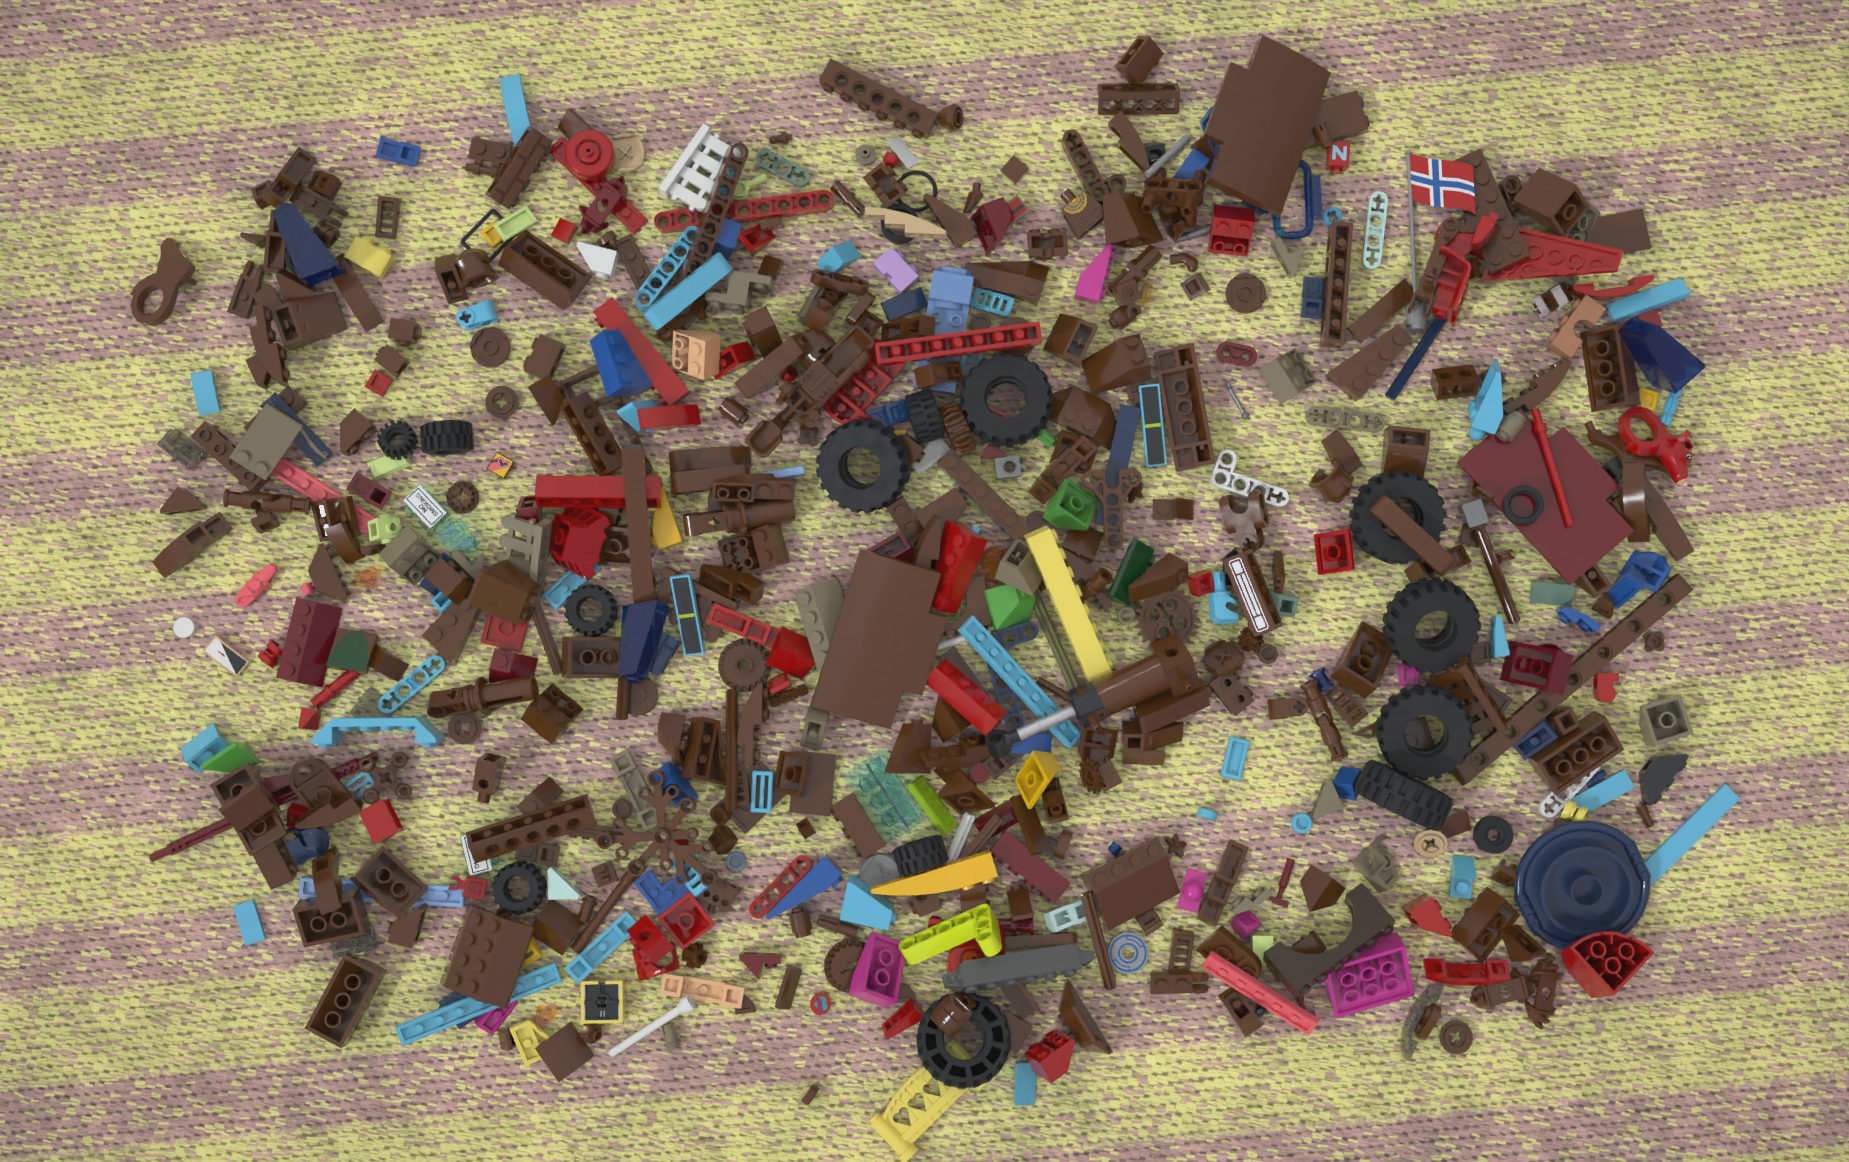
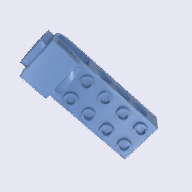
(949, 305)

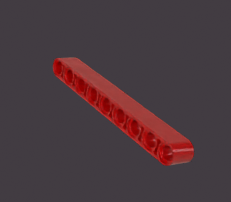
(754, 206)

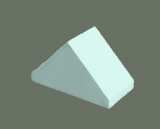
(560, 887)

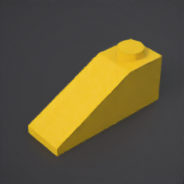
(665, 526)

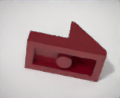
(754, 960)

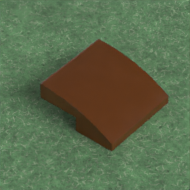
(334, 511)
(564, 1051)

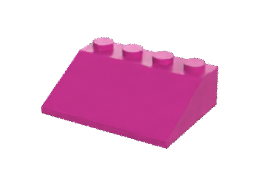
(1371, 979)

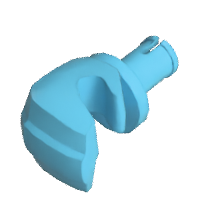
(1218, 599)

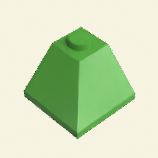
(1071, 507)
(1008, 606)
(231, 758)

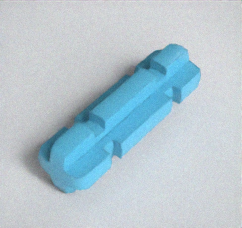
(1670, 407)

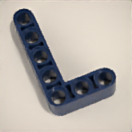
(1001, 693)

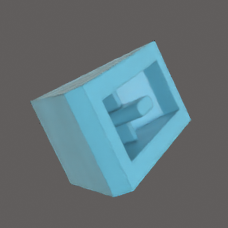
(839, 257)

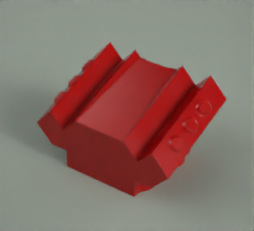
(578, 539)

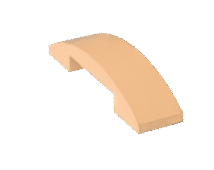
(702, 989)

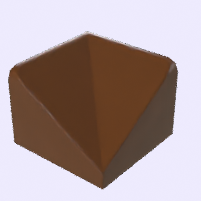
(723, 839)

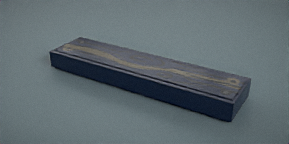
(306, 438)

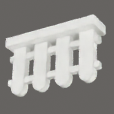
(682, 169)

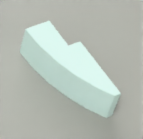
(1065, 916)

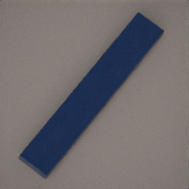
(1119, 455)

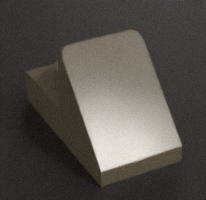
(1288, 261)
(470, 569)

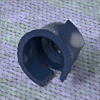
(309, 843)

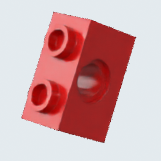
(650, 939)

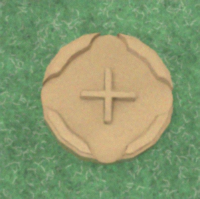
(628, 151)

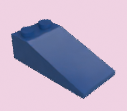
(818, 879)

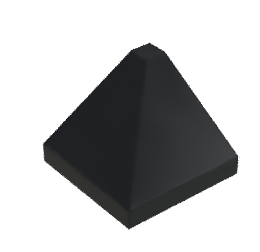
(1154, 151)

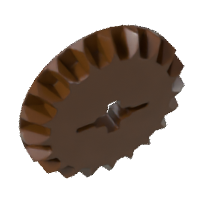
(836, 963)

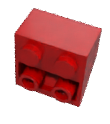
(1231, 230)
(1426, 914)
(1051, 1055)

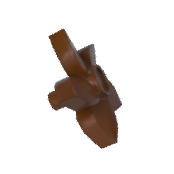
(1135, 492)
(1175, 845)

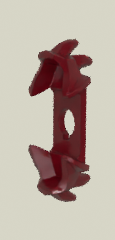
(592, 218)

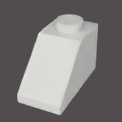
(599, 259)

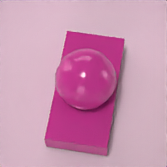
(1192, 890)

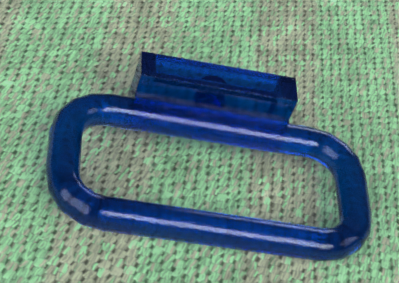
(1313, 205)

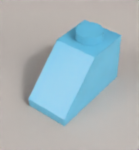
(630, 414)

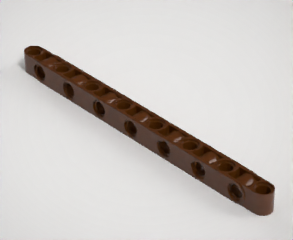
(1582, 669)

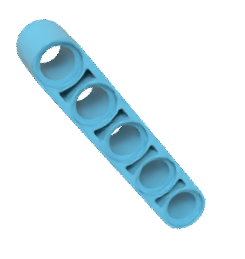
(660, 275)
(687, 291)

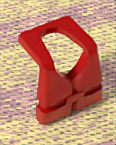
(647, 969)

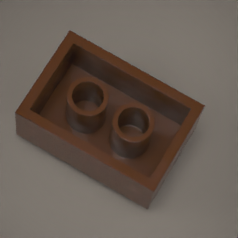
(344, 923)

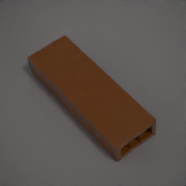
(1342, 116)

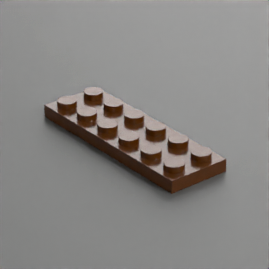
(1506, 244)

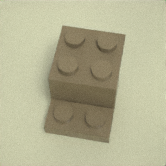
(739, 292)

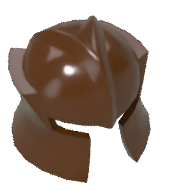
(1174, 222)
(475, 268)
(1332, 486)

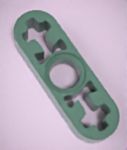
(767, 166)

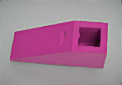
(1091, 280)

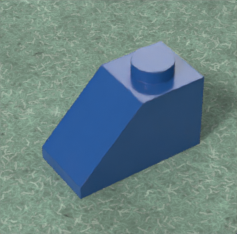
(672, 776)

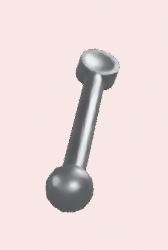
(1245, 415)

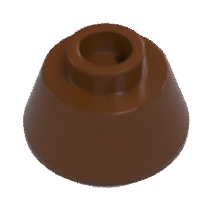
(951, 117)

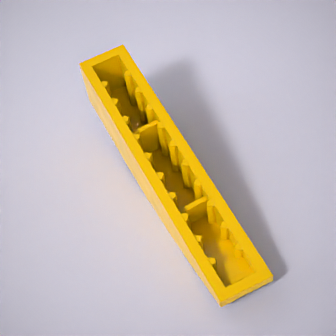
(946, 877)

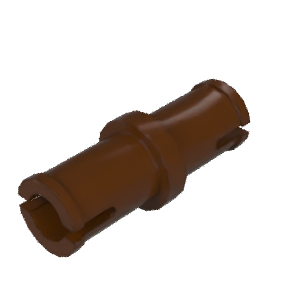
(848, 198)

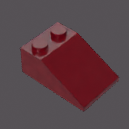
(1537, 667)

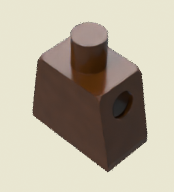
(488, 768)

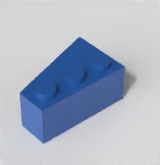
(618, 365)

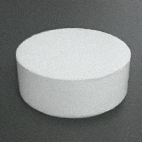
(184, 627)

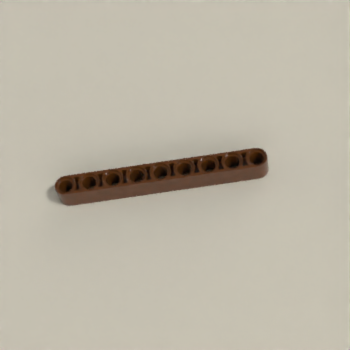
(708, 217)

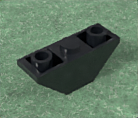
(1658, 775)

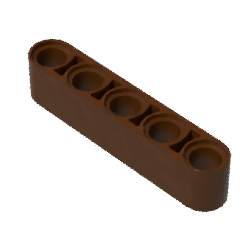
(1412, 535)

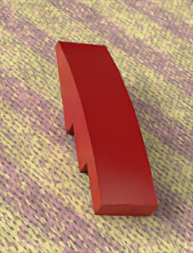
(742, 625)

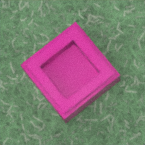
(1407, 676)

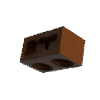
(1454, 382)

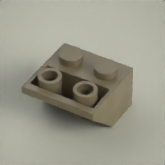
(1287, 375)
(410, 555)
(1019, 568)

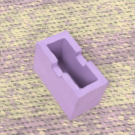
(900, 273)

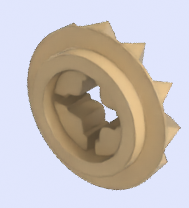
(1431, 849)

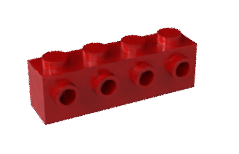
(966, 697)

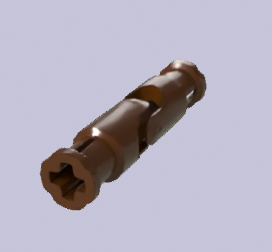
(270, 502)
(1329, 731)

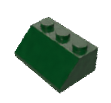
(1133, 565)

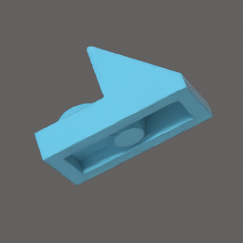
(1461, 876)

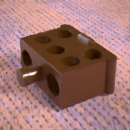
(724, 890)

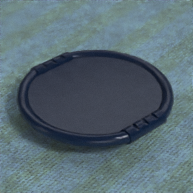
(1581, 882)

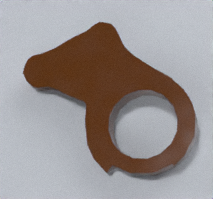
(172, 271)

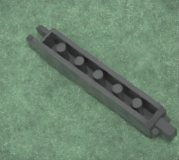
(1017, 967)

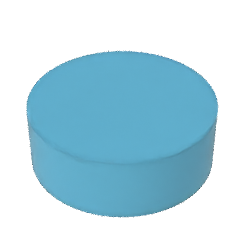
(1207, 814)
(1301, 823)

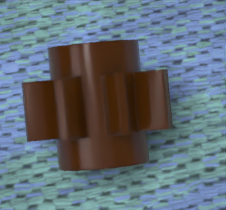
(1248, 641)
(694, 955)

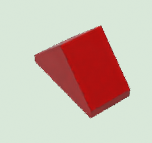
(755, 239)

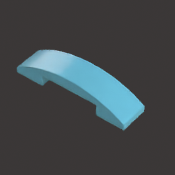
(515, 105)
(600, 948)

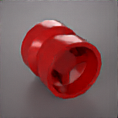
(271, 654)

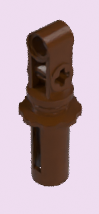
(739, 517)
(482, 696)

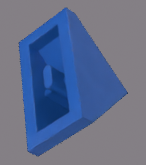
(727, 238)

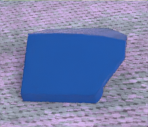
(1648, 568)

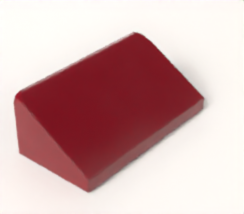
(1003, 810)

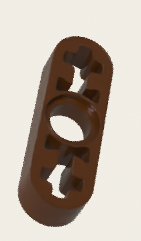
(839, 282)

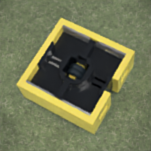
(602, 1001)

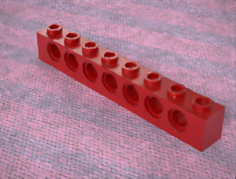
(958, 344)

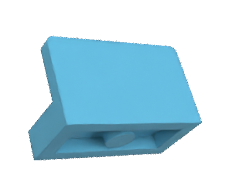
(203, 747)

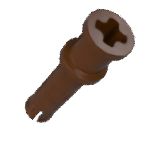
(1095, 584)

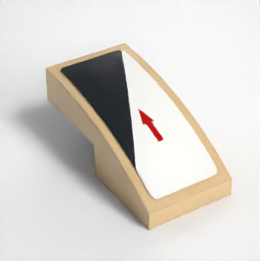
(226, 655)

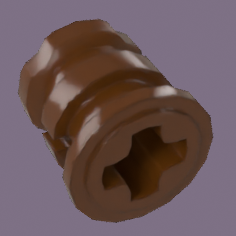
(327, 233)

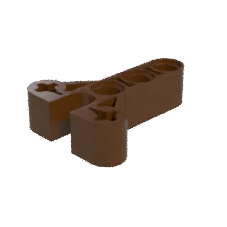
(1121, 491)

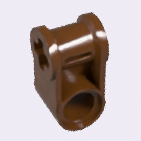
(1509, 195)
(1283, 708)

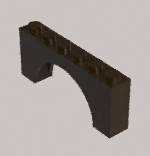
(1302, 971)

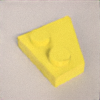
(528, 1036)

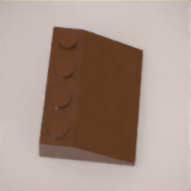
(1131, 882)

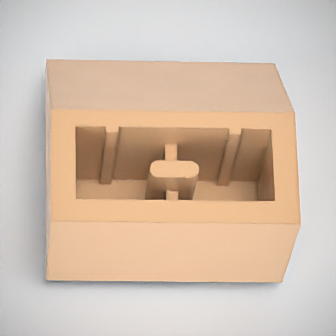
(696, 353)

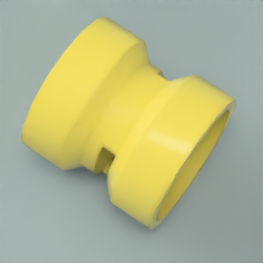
(1574, 812)

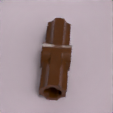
(1138, 267)

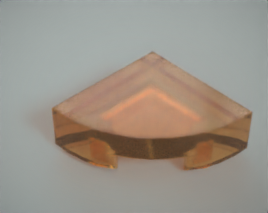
(367, 578)
(545, 1014)

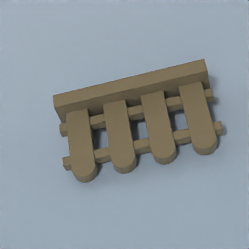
(535, 546)

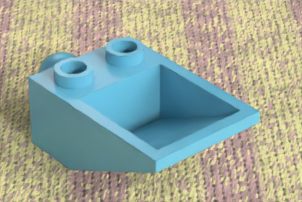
(1487, 408)

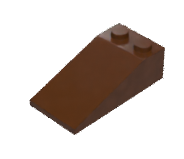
(268, 830)

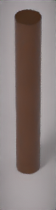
(1052, 688)

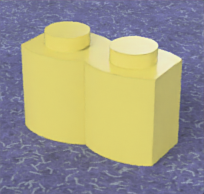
(369, 257)

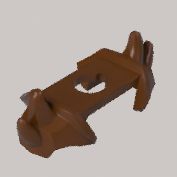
(665, 333)
(1547, 977)
(1488, 995)

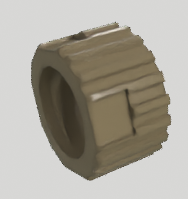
(1130, 610)

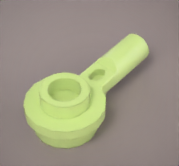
(743, 188)

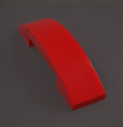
(1606, 294)
(1466, 974)

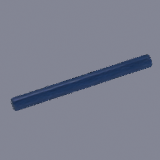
(1415, 358)

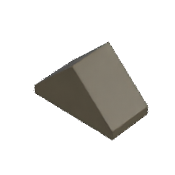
(1326, 801)

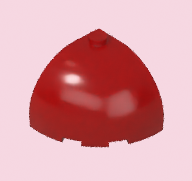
(1604, 961)

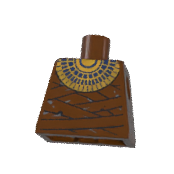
(1081, 212)

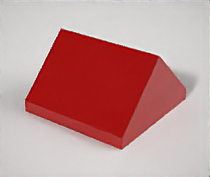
(1334, 552)
(791, 653)

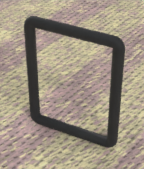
(478, 225)

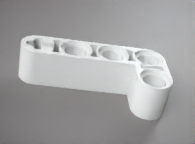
(1249, 483)

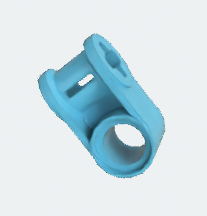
(479, 314)

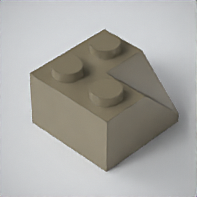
(1664, 720)

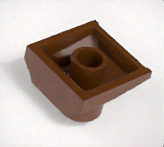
(615, 547)

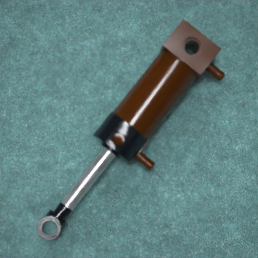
(1166, 669)

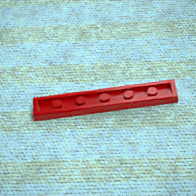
(626, 213)

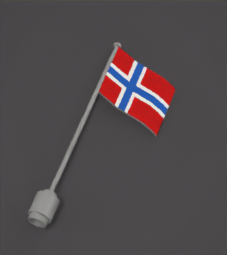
(1440, 186)

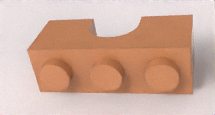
(1564, 341)

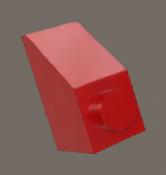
(735, 358)

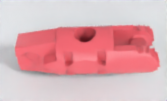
(256, 585)

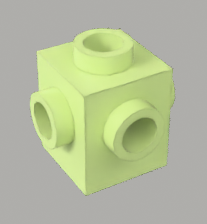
(384, 528)

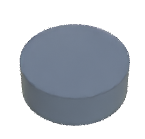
(736, 861)

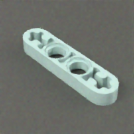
(1377, 231)

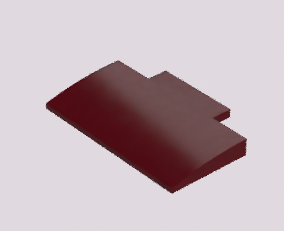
(1508, 464)

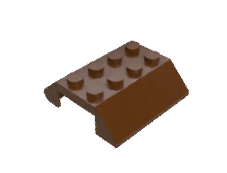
(487, 956)

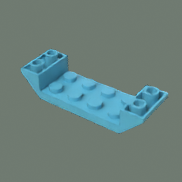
(333, 731)

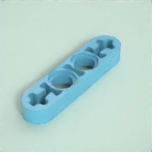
(412, 684)

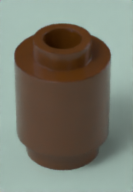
(1118, 318)
(734, 411)
(800, 922)

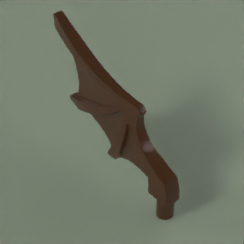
(1617, 446)

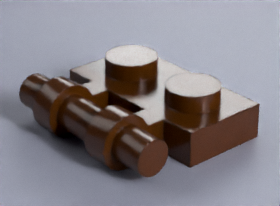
(487, 151)

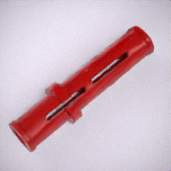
(330, 691)

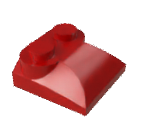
(686, 920)

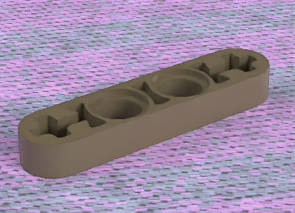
(1344, 419)

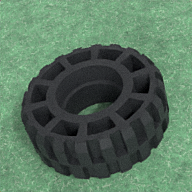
(999, 371)
(839, 481)
(1397, 484)
(1416, 602)
(1433, 760)
(1403, 795)
(972, 1071)

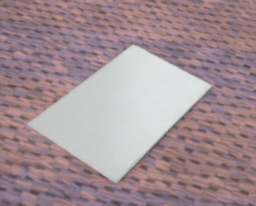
(903, 152)

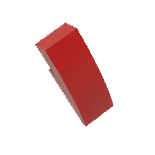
(669, 417)

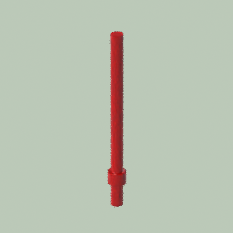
(1541, 429)

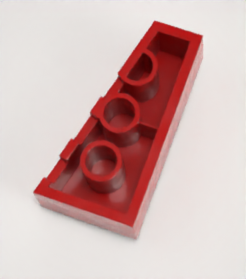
(957, 563)

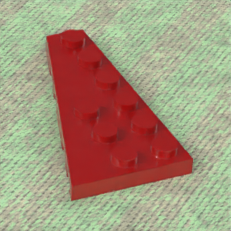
(1558, 257)

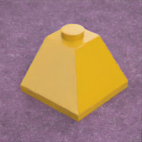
(1036, 776)

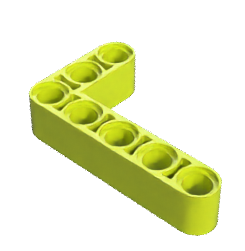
(974, 923)

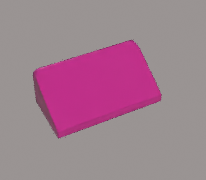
(493, 1019)

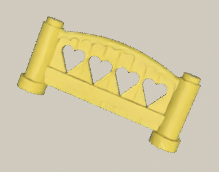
(901, 1135)

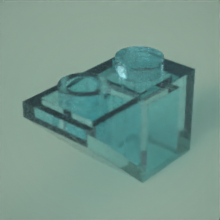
(454, 537)

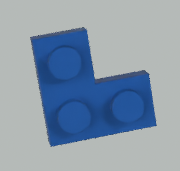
(660, 895)

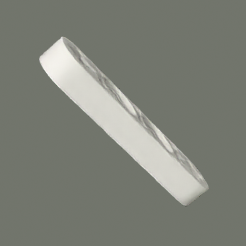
(1571, 791)

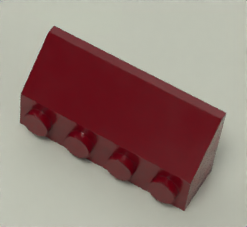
(309, 642)

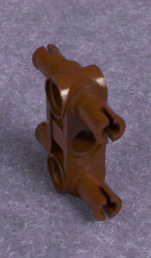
(1173, 192)

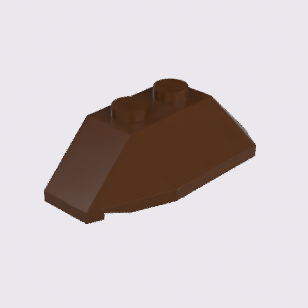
(1084, 415)
(1080, 1022)

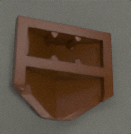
(1097, 744)

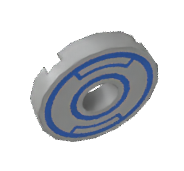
(1139, 957)

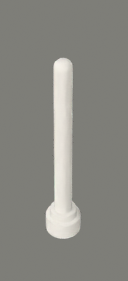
(685, 1005)

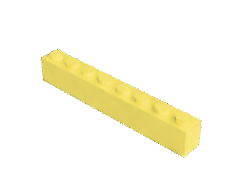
(1068, 603)

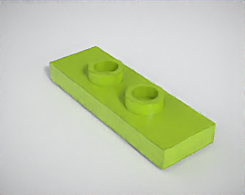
(932, 805)

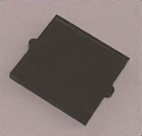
(368, 706)

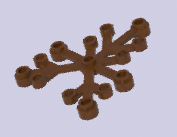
(681, 852)

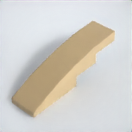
(913, 226)

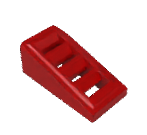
(779, 683)
(903, 1019)

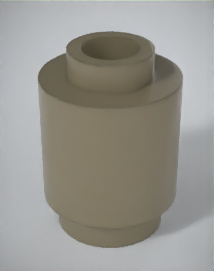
(1510, 426)

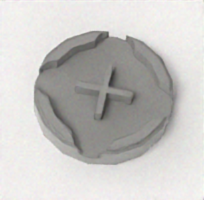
(878, 870)

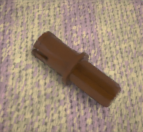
(837, 926)

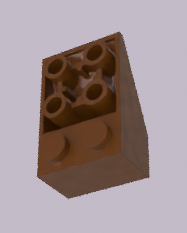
(308, 320)
(1405, 449)
(757, 551)

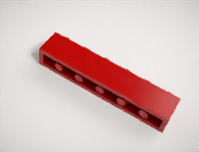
(658, 371)
(591, 491)

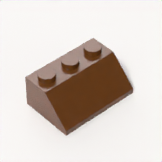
(1482, 924)

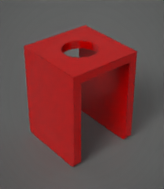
(381, 821)

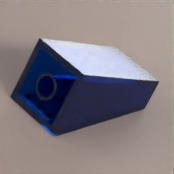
(307, 250)
(1659, 355)

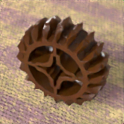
(957, 429)

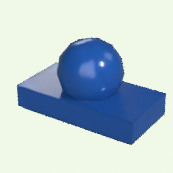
(1624, 588)

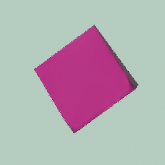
(1245, 924)

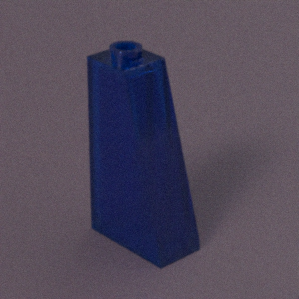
(639, 638)

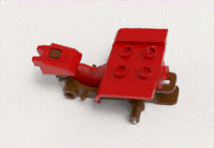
(1449, 269)

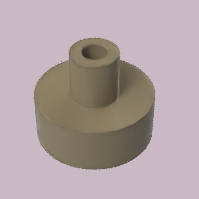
(868, 158)

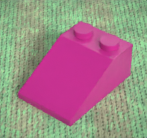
(878, 971)

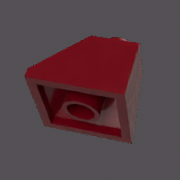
(992, 222)
(510, 665)

